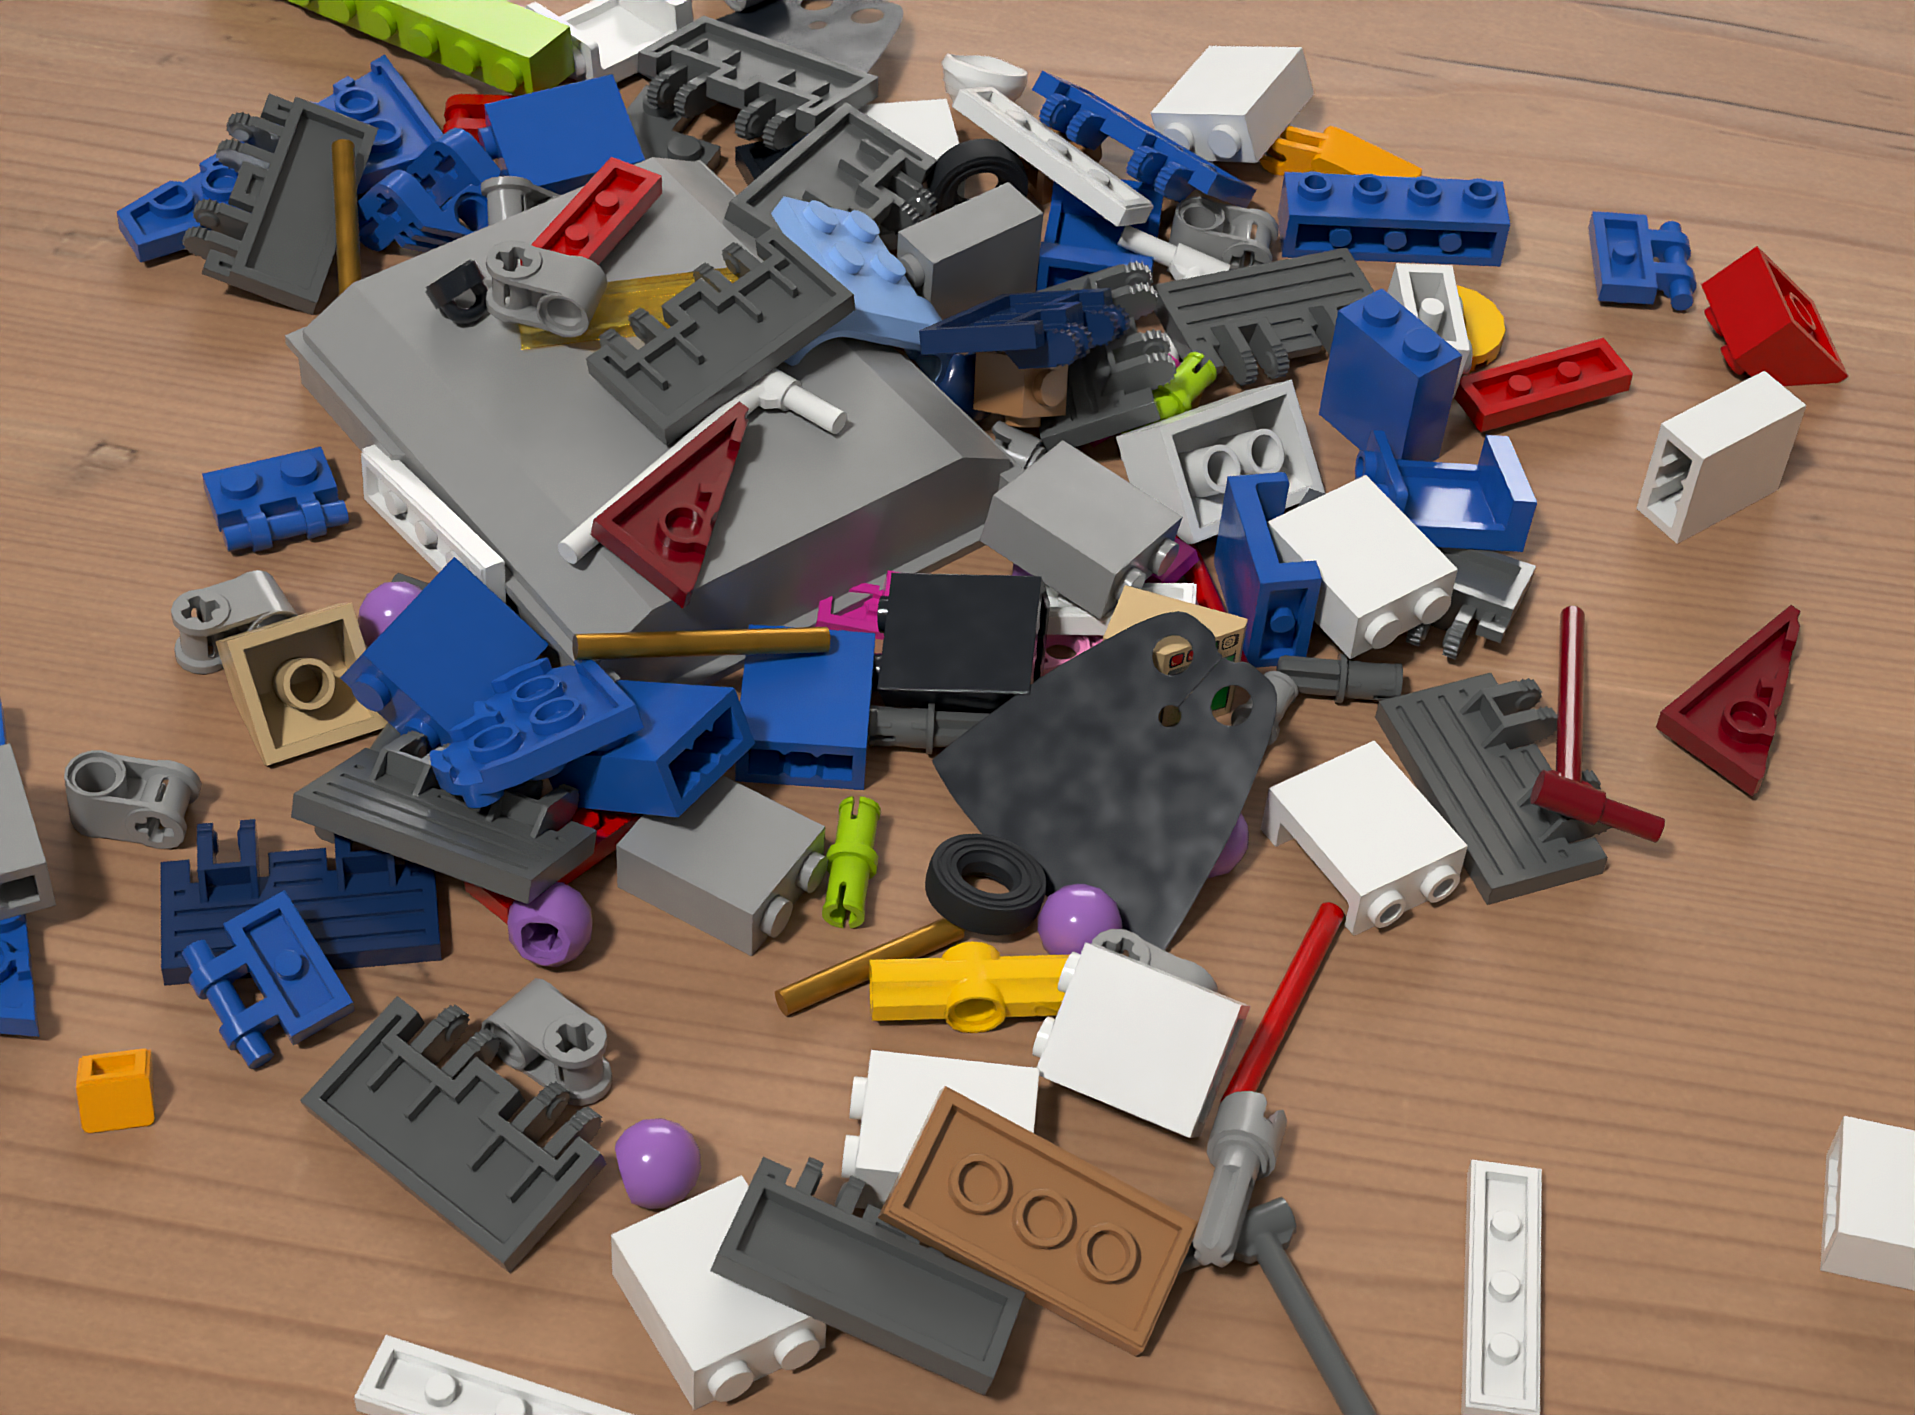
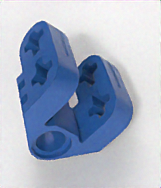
(409, 201)

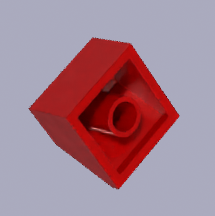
(1770, 324)

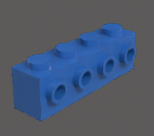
(1394, 218)

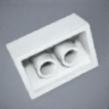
(1191, 454)

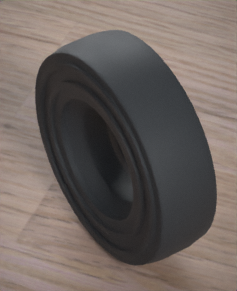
(971, 159)
(977, 909)

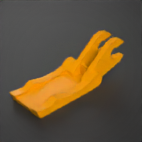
(1332, 153)

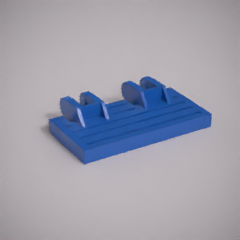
(1156, 158)

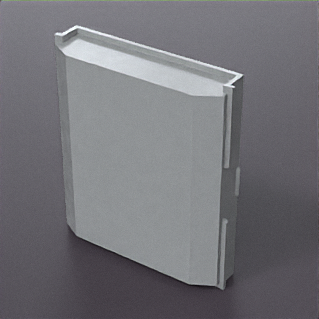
(538, 446)

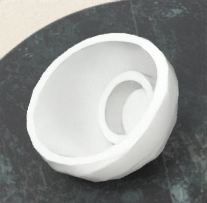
(982, 71)

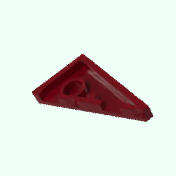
(671, 513)
(1735, 706)

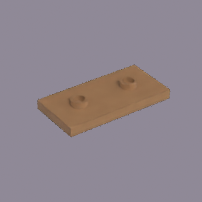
(1039, 1220)

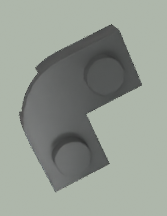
(661, 134)

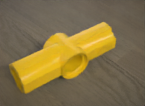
(966, 987)

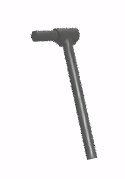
(1264, 1239)

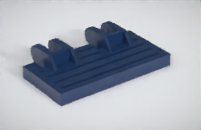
(1032, 327)
(357, 914)

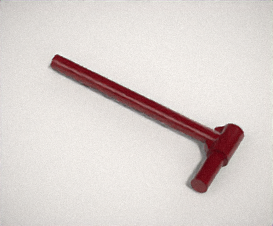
(1564, 789)

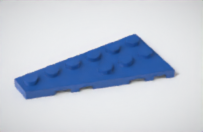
(380, 98)

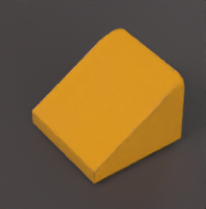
(115, 1090)

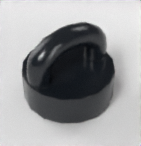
(445, 289)

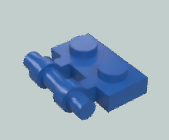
(1625, 263)
(275, 500)
(287, 968)

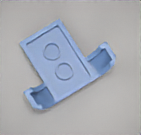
(855, 255)

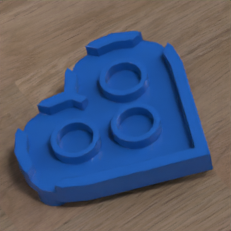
(533, 729)

